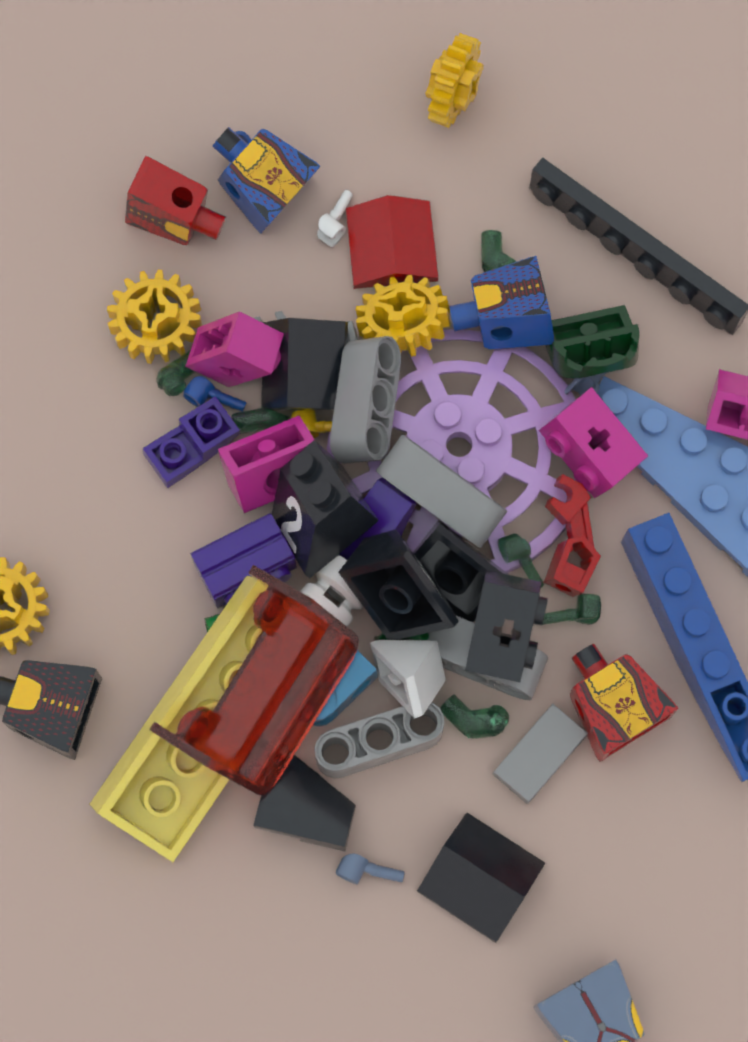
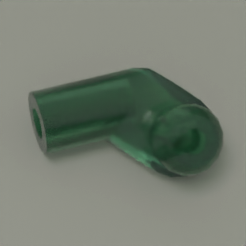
(491, 251)
(172, 376)
(258, 419)
(475, 723)

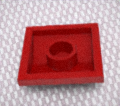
(391, 240)

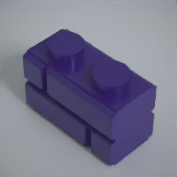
(230, 558)

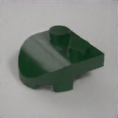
(594, 343)

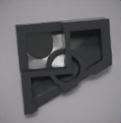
(306, 808)

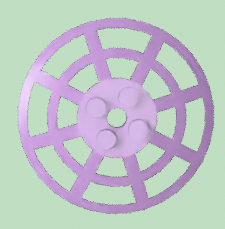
(486, 432)

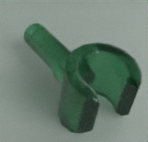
(517, 548)
(586, 612)

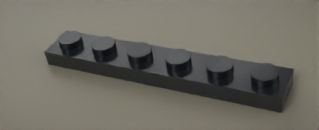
(648, 254)

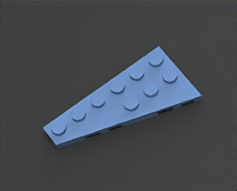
(692, 465)

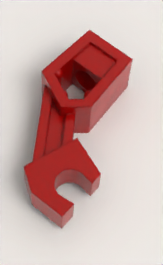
(576, 518)

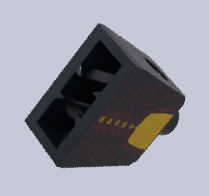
(50, 703)

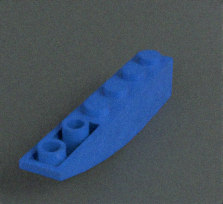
(692, 632)

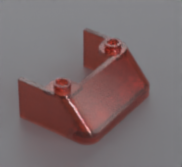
(273, 692)

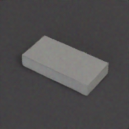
(540, 753)

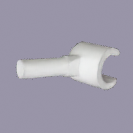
(331, 230)

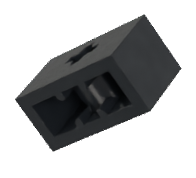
(501, 653)

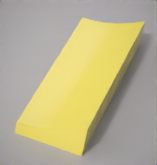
(155, 787)

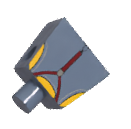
(593, 1009)

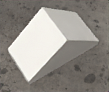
(409, 671)

